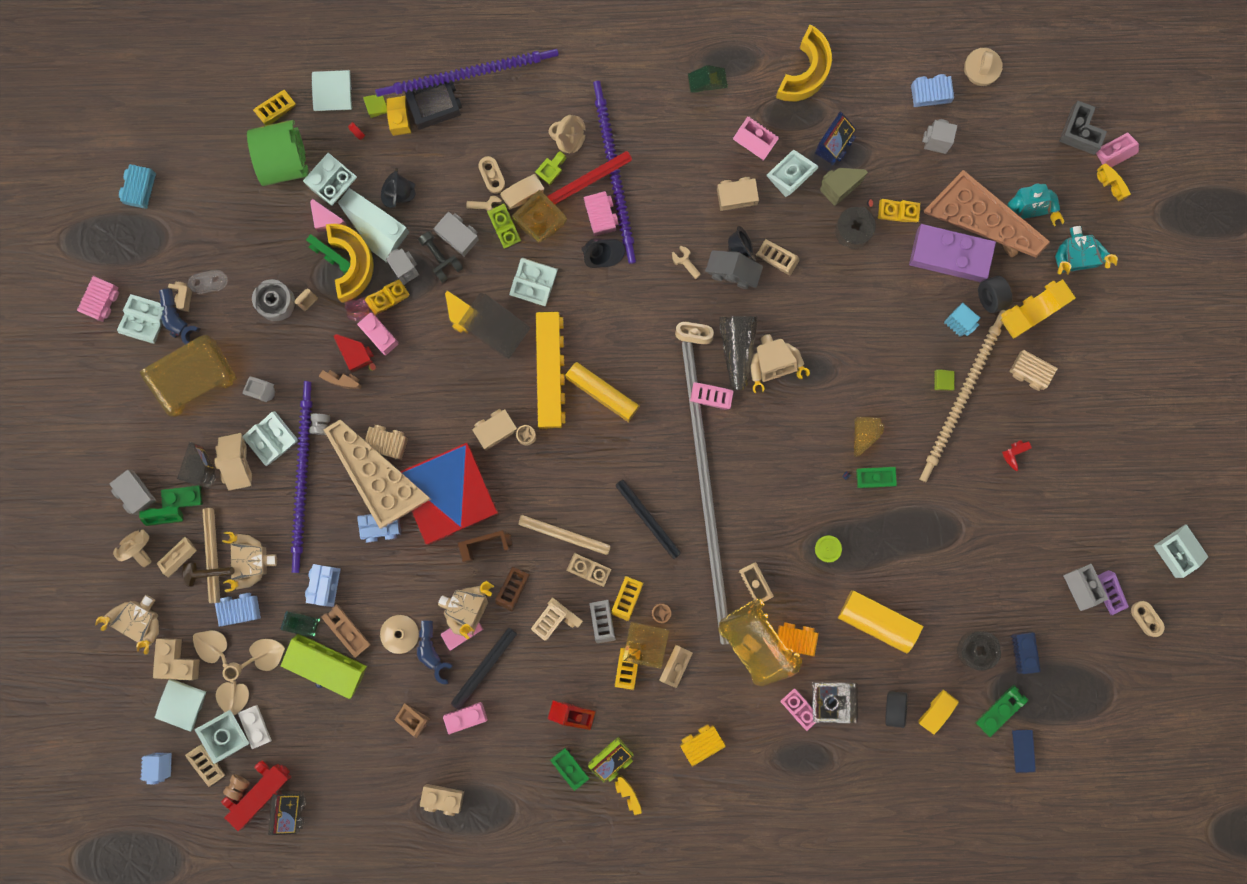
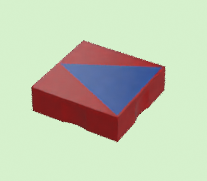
(455, 492)

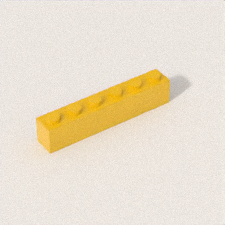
(549, 370)

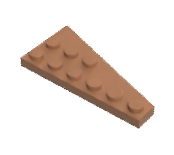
(979, 211)

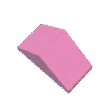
(323, 216)

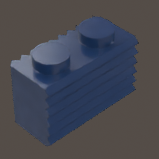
(1026, 653)

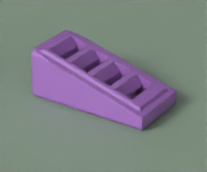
(1104, 577)

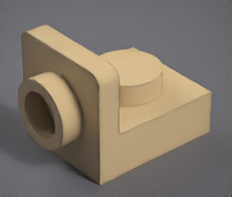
(183, 298)

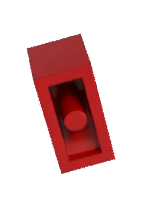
(354, 353)
(571, 715)

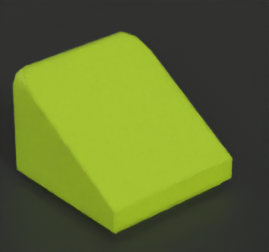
(375, 105)
(944, 380)

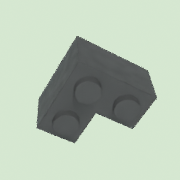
(1078, 131)
(734, 268)

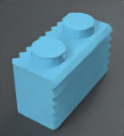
(137, 186)
(962, 320)

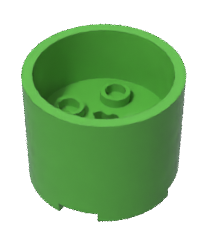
(277, 153)

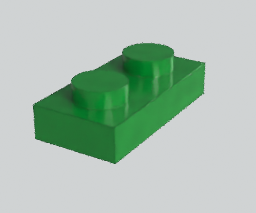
(876, 477)
(182, 497)
(161, 516)
(569, 769)

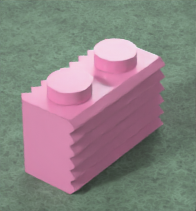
(755, 138)
(600, 213)
(98, 299)
(378, 333)
(465, 718)

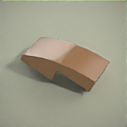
(347, 382)

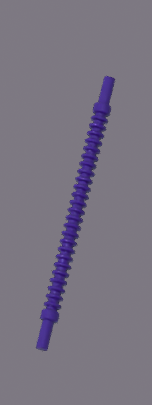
(296, 549)

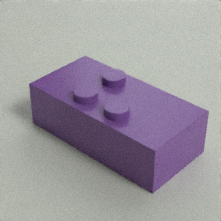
(952, 253)

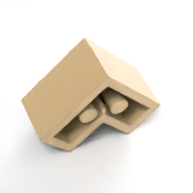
(232, 461)
(168, 662)

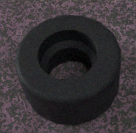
(995, 294)
(896, 709)

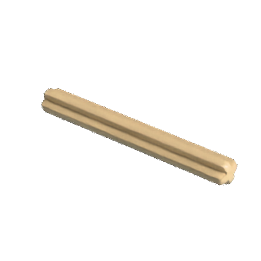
(564, 535)
(211, 554)

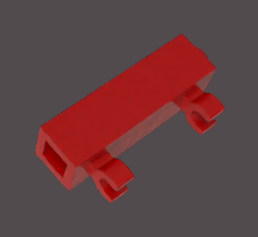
(258, 796)

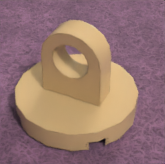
(983, 66)
(568, 133)
(132, 546)

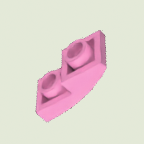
(799, 709)

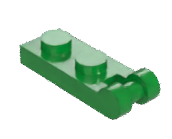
(330, 255)
(1001, 711)

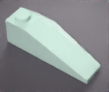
(374, 225)

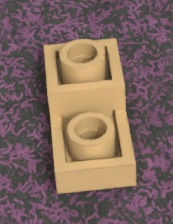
(521, 191)
(588, 569)

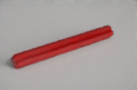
(590, 177)

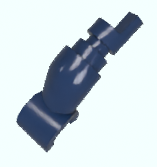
(171, 318)
(426, 652)

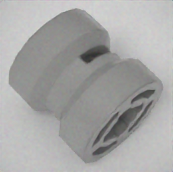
(318, 428)

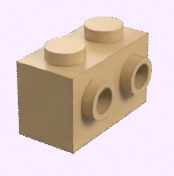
(441, 798)

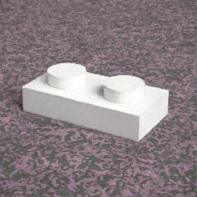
(254, 727)

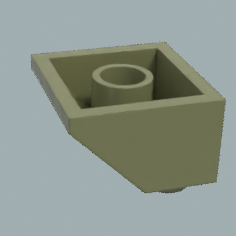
(841, 183)

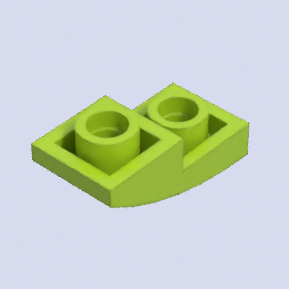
(504, 226)

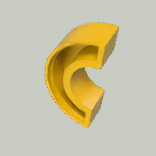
(807, 84)
(361, 262)
(1036, 309)

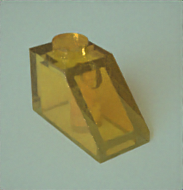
(866, 433)

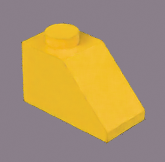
(398, 115)
(456, 310)

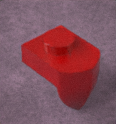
(1017, 448)

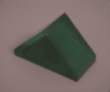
(707, 79)
(299, 623)

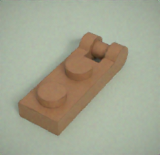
(346, 631)

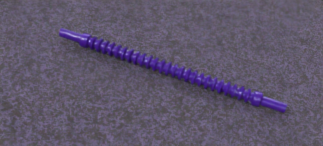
(398, 88)
(601, 104)

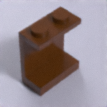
(465, 548)

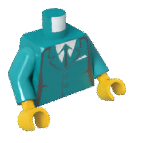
(1036, 201)
(1082, 253)

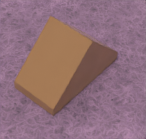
(412, 720)

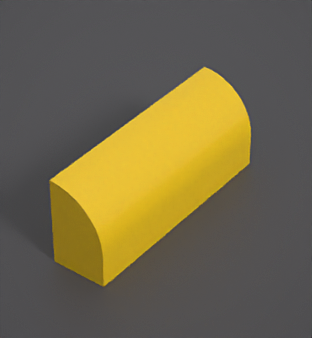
(602, 391)
(880, 622)

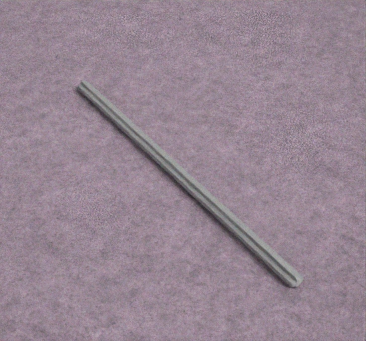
(705, 486)

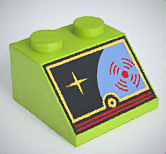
(611, 760)

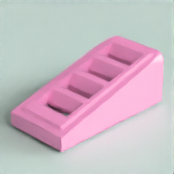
(723, 399)

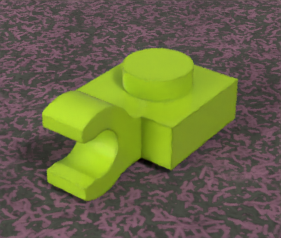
(550, 169)

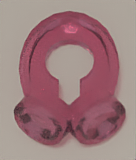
(352, 306)

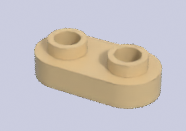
(492, 175)
(694, 333)
(1147, 618)

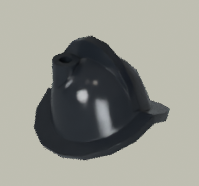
(397, 190)

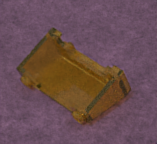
(188, 374)
(758, 645)

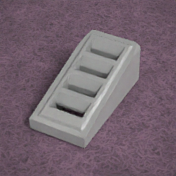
(603, 638)

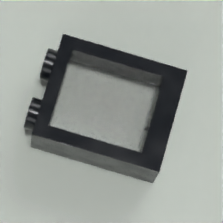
(435, 104)

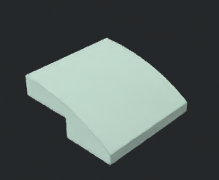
(331, 90)
(533, 281)
(141, 319)
(270, 438)
(180, 704)

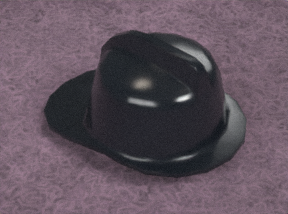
(741, 243)
(603, 252)

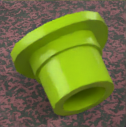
(828, 549)

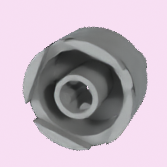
(265, 293)

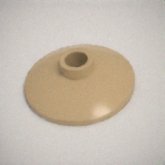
(409, 634)

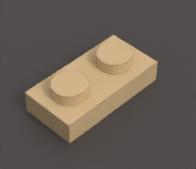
(176, 557)
(571, 619)
(676, 666)

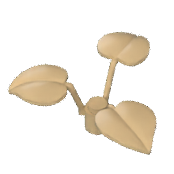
(229, 696)

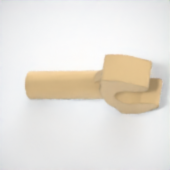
(484, 205)
(686, 262)

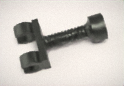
(427, 239)

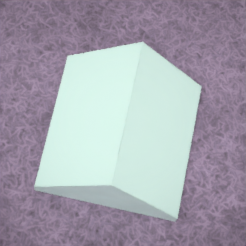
(791, 172)
(221, 737)

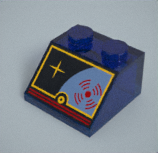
(836, 139)

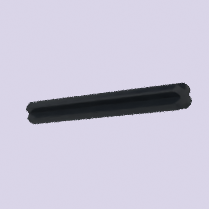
(648, 519)
(483, 668)

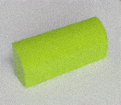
(323, 666)

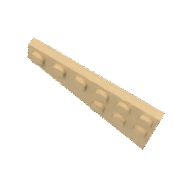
(380, 484)

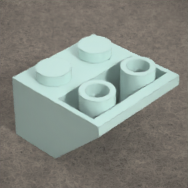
(329, 179)
(1181, 552)

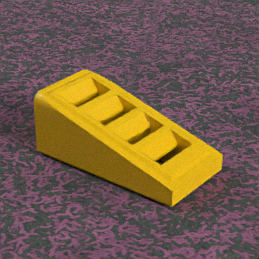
(271, 102)
(619, 613)
(618, 683)

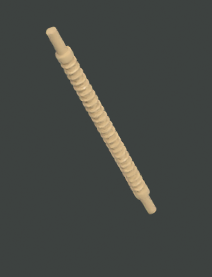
(932, 460)

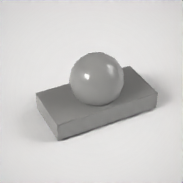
(259, 389)

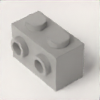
(939, 136)
(456, 233)
(402, 265)
(132, 492)
(1085, 587)

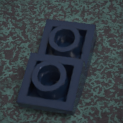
(1023, 751)

